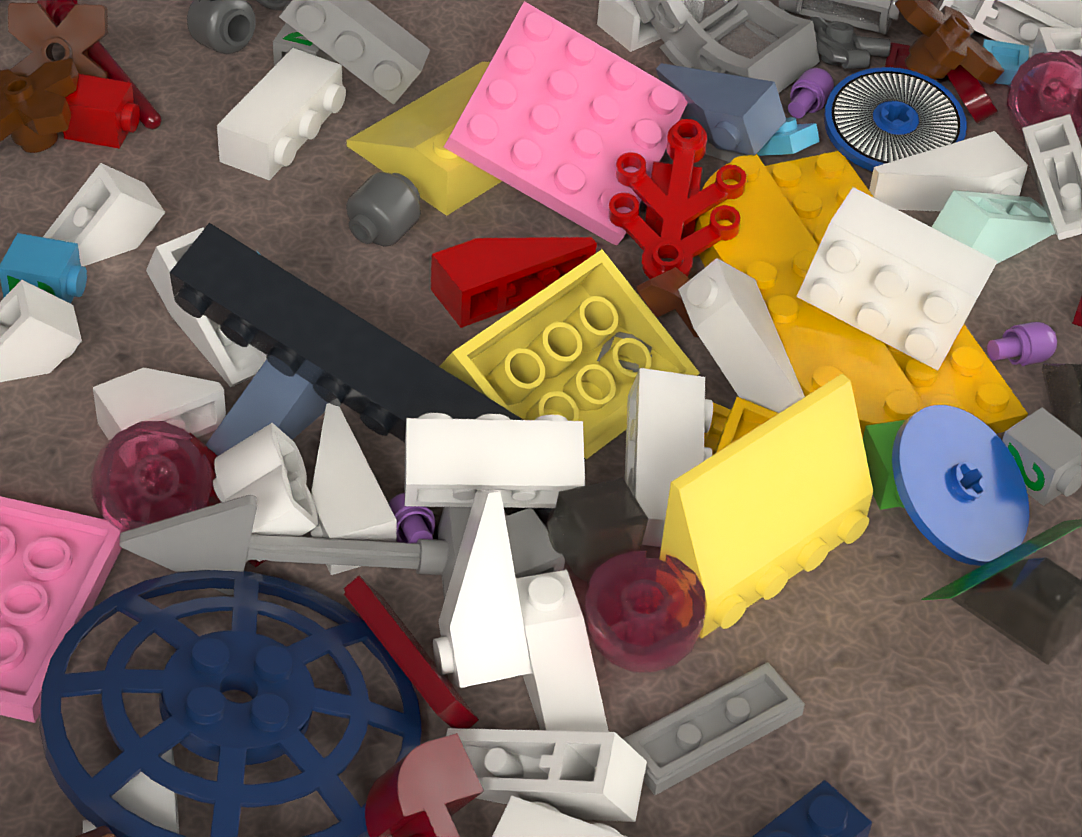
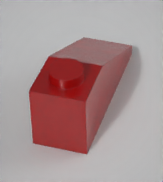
(501, 273)

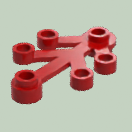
(676, 208)

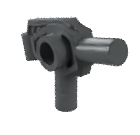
(842, 47)

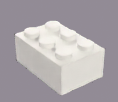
(895, 278)

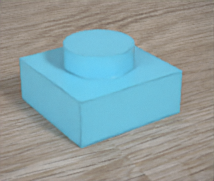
(1009, 56)
(791, 138)

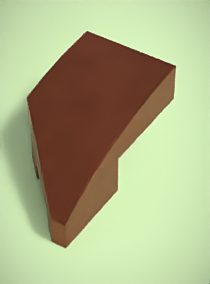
(663, 296)

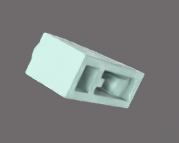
(994, 222)

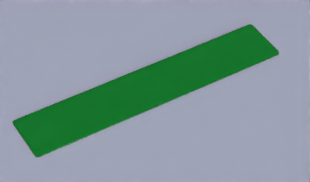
(1005, 560)

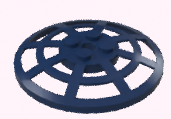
(206, 721)

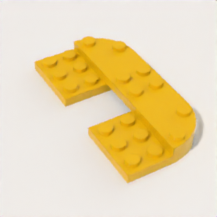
(778, 236)

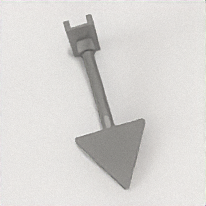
(224, 541)

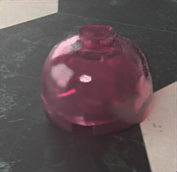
(1046, 89)
(149, 476)
(644, 611)

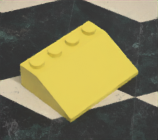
(414, 143)
(548, 351)
(771, 503)

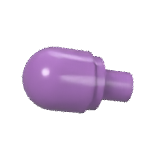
(810, 92)
(1031, 341)
(415, 521)

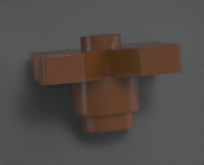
(76, 33)
(945, 43)
(36, 105)

